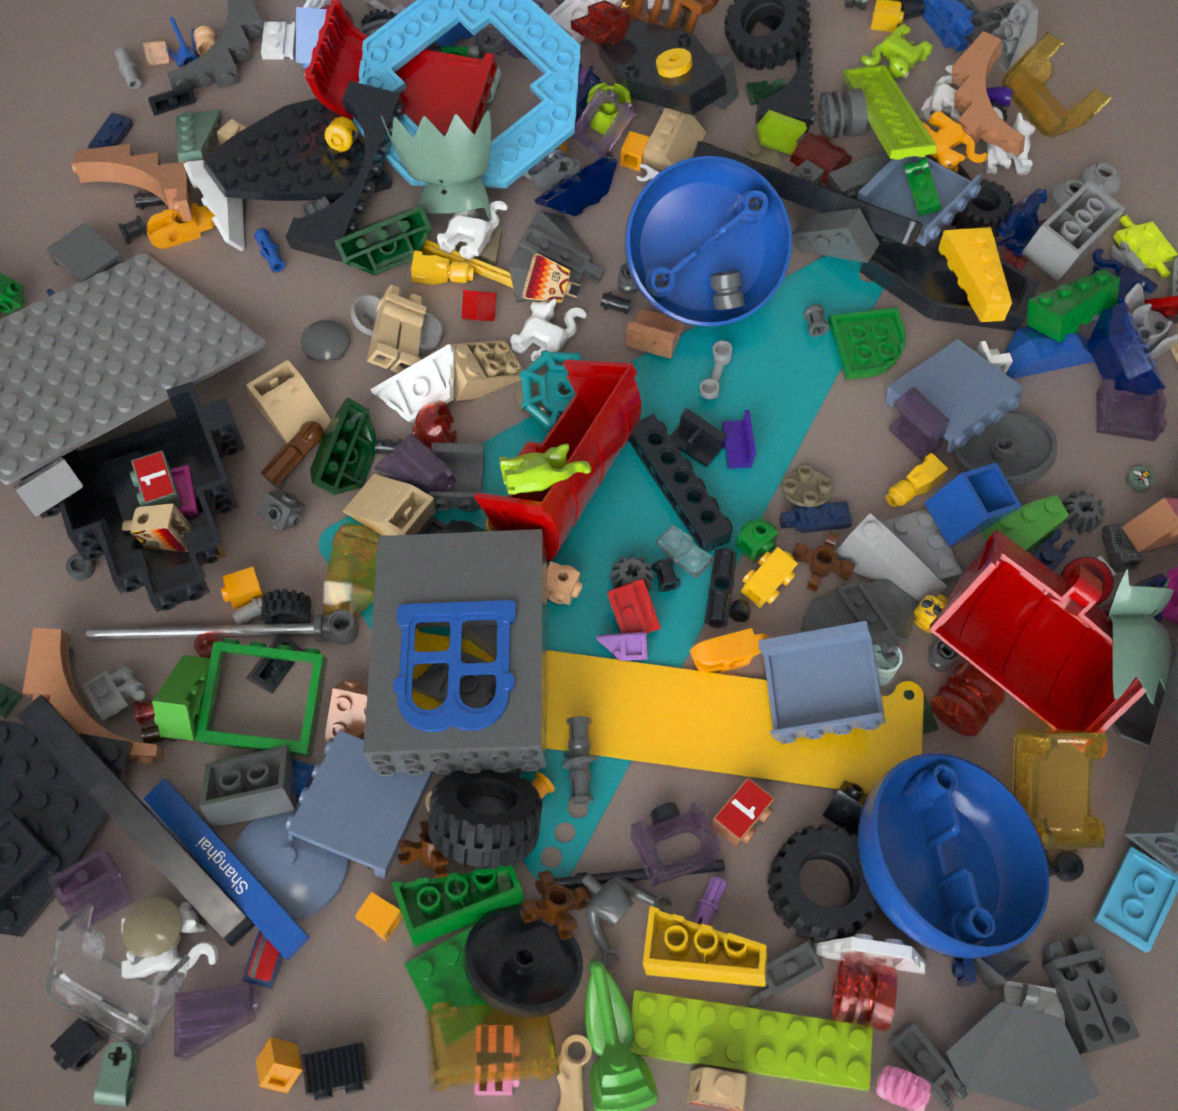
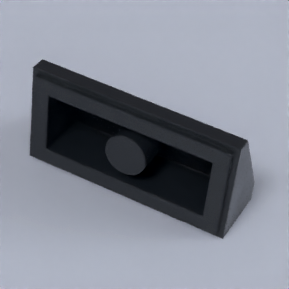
(172, 100)
(270, 672)

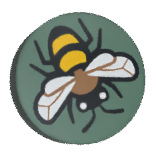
(1140, 479)

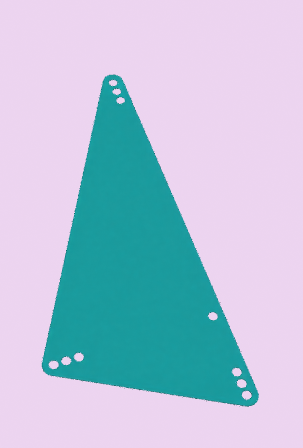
(783, 383)

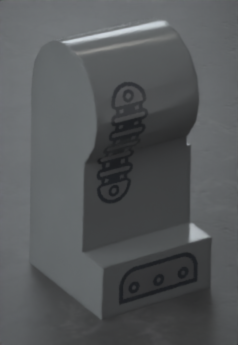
(1120, 548)

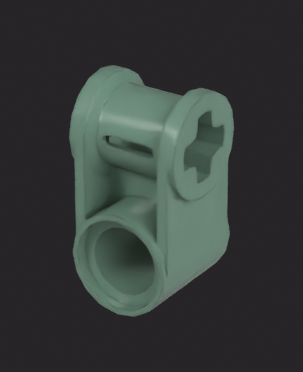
(116, 1077)

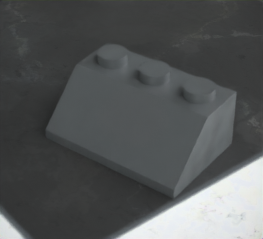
(248, 787)

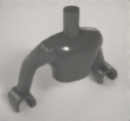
(611, 904)

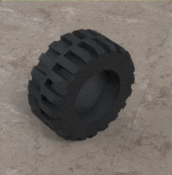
(772, 48)
(485, 818)
(793, 903)

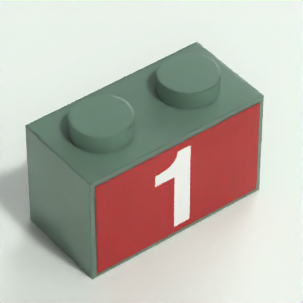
(155, 481)

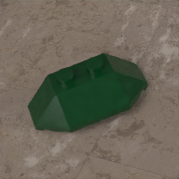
(385, 242)
(345, 450)

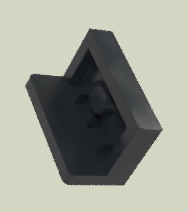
(847, 807)

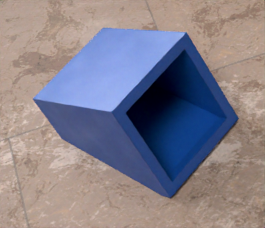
(972, 503)

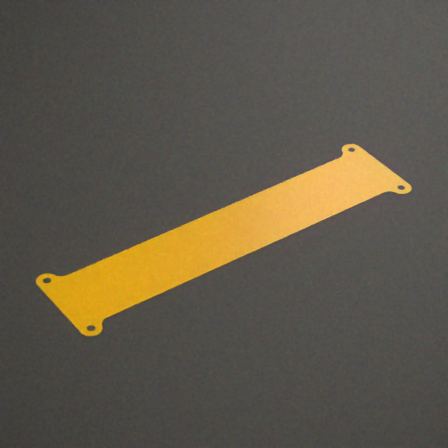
(703, 720)

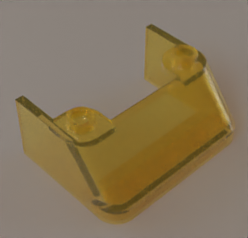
(1036, 100)

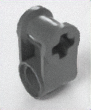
(550, 171)

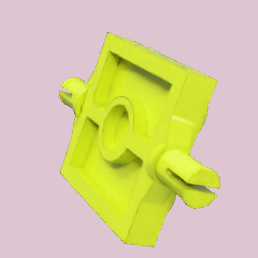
(1147, 244)

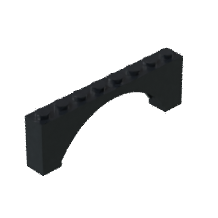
(794, 98)
(318, 231)

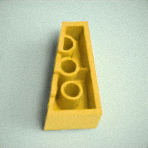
(979, 271)
(701, 953)

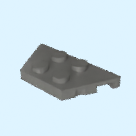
(472, 687)

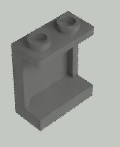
(84, 253)
(467, 467)

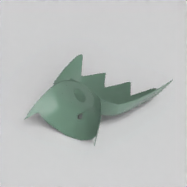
(446, 163)
(1140, 643)

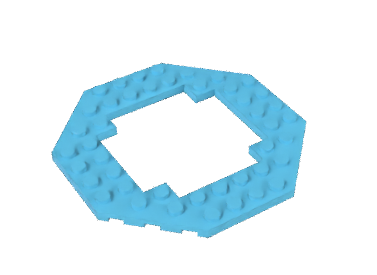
(529, 31)

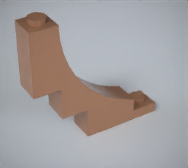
(145, 171)

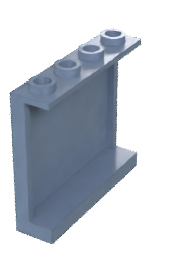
(892, 192)
(963, 389)
(823, 682)
(356, 809)

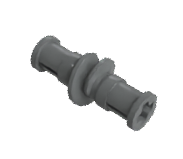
(579, 760)

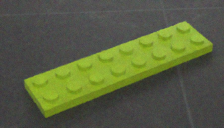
(890, 113)
(751, 1040)

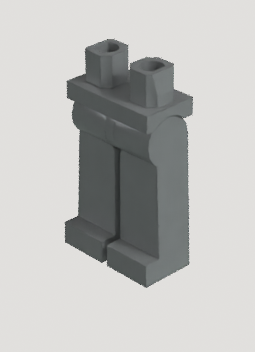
(1089, 996)

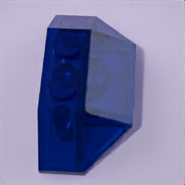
(581, 189)
(1123, 353)

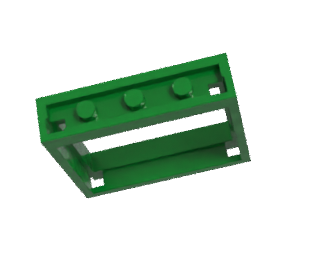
(257, 649)

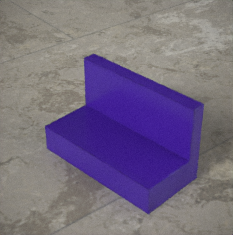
(739, 442)

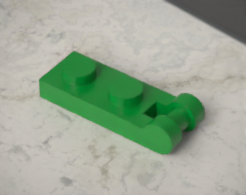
(922, 187)

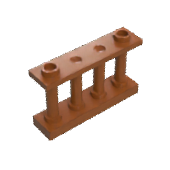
(696, 7)

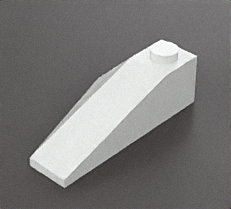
(227, 210)

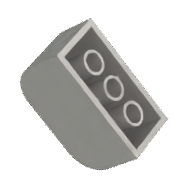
(1073, 231)

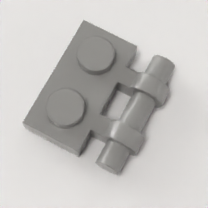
(107, 696)

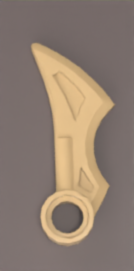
(571, 1075)

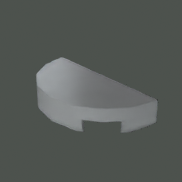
(431, 334)

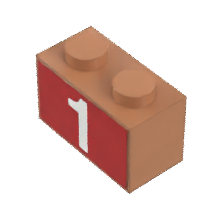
(742, 813)

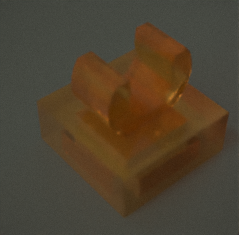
(156, 52)

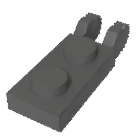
(787, 971)
(927, 1063)

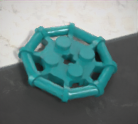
(547, 386)

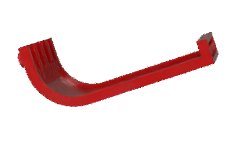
(434, 81)

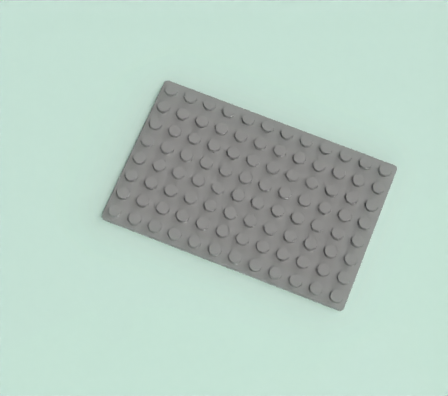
(105, 357)

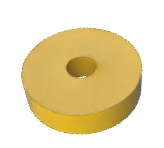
(674, 62)

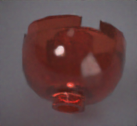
(434, 425)

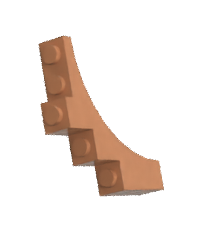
(971, 98)
(51, 676)

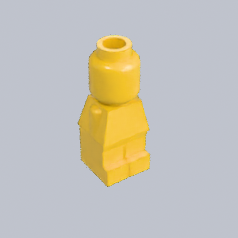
(437, 270)
(918, 482)

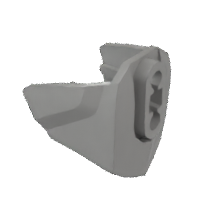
(1147, 321)

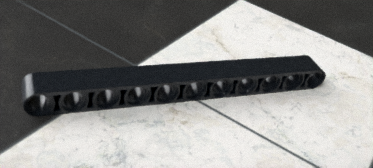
(824, 199)
(136, 820)

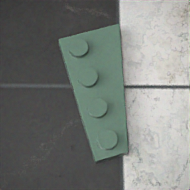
(194, 132)

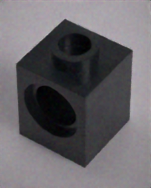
(77, 1045)

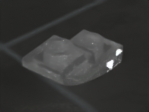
(684, 553)

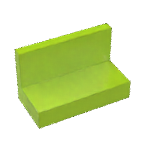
(780, 132)

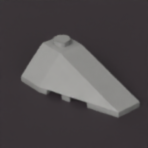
(1017, 34)
(882, 555)

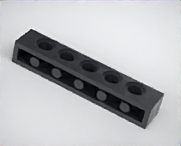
(706, 535)

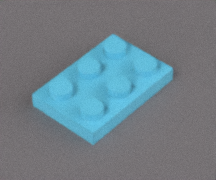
(1138, 899)

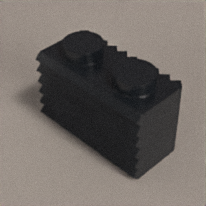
(336, 1070)

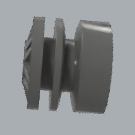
(842, 113)

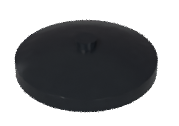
(521, 964)

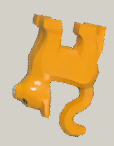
(948, 137)

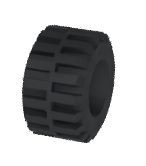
(985, 210)

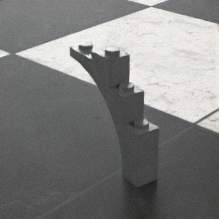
(232, 47)

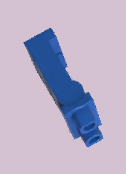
(949, 21)

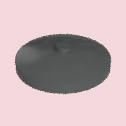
(1017, 443)

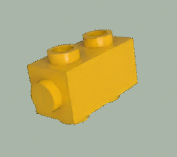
(774, 571)

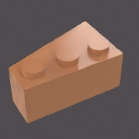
(1155, 526)

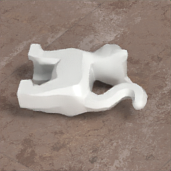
(941, 99)
(999, 156)
(473, 231)
(543, 333)
(142, 967)

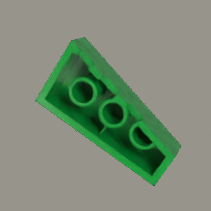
(1072, 304)
(455, 901)

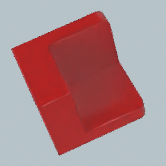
(478, 305)

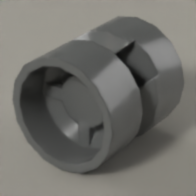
(727, 291)

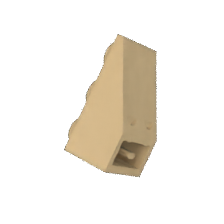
(483, 368)
(286, 400)
(391, 507)

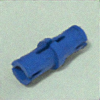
(269, 250)

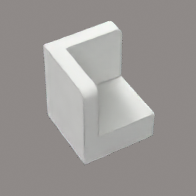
(1001, 361)

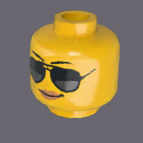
(341, 134)
(928, 610)

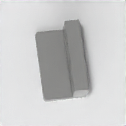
(48, 486)

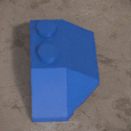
(1038, 353)

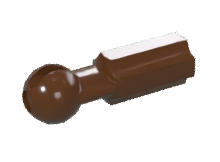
(293, 453)

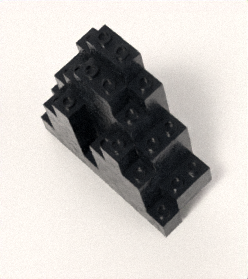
(109, 497)

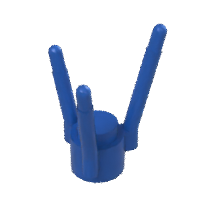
(185, 53)

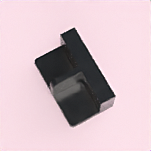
(698, 438)

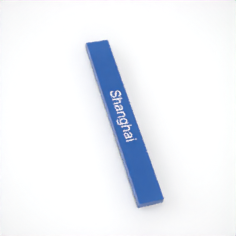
(227, 869)

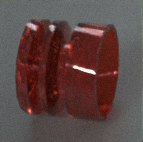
(967, 700)
(869, 995)

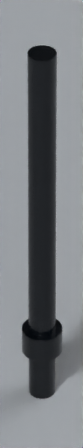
(630, 875)

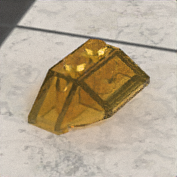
(351, 570)

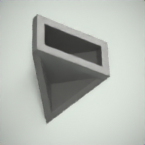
(999, 968)

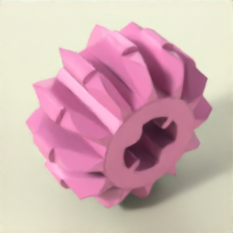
(903, 1088)

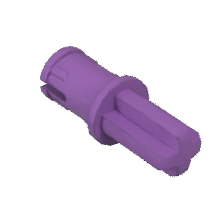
(709, 903)

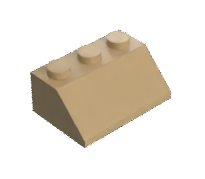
(673, 139)

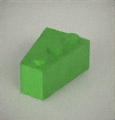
(1032, 523)
(180, 698)

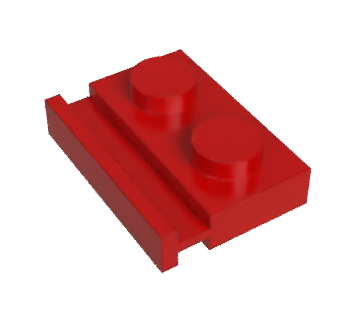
(1166, 305)
(633, 608)

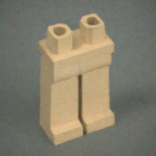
(397, 330)

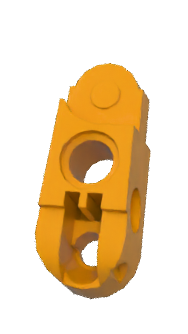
(169, 230)
(727, 651)

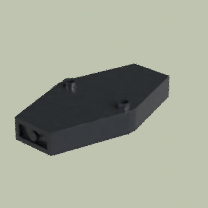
(635, 68)
(927, 284)

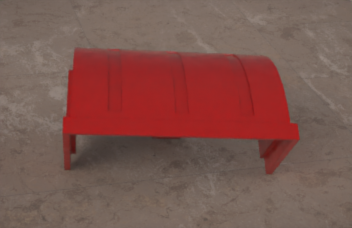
(596, 431)
(1037, 636)

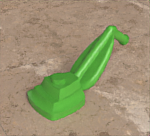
(618, 1077)

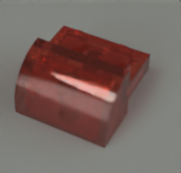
(603, 23)
(821, 153)

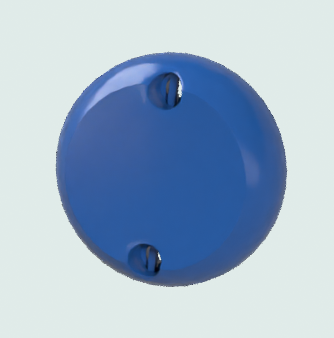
(700, 223)
(953, 857)

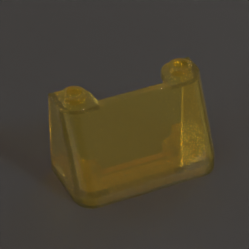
(1055, 784)
(487, 1046)

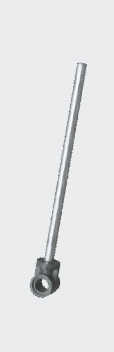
(324, 629)

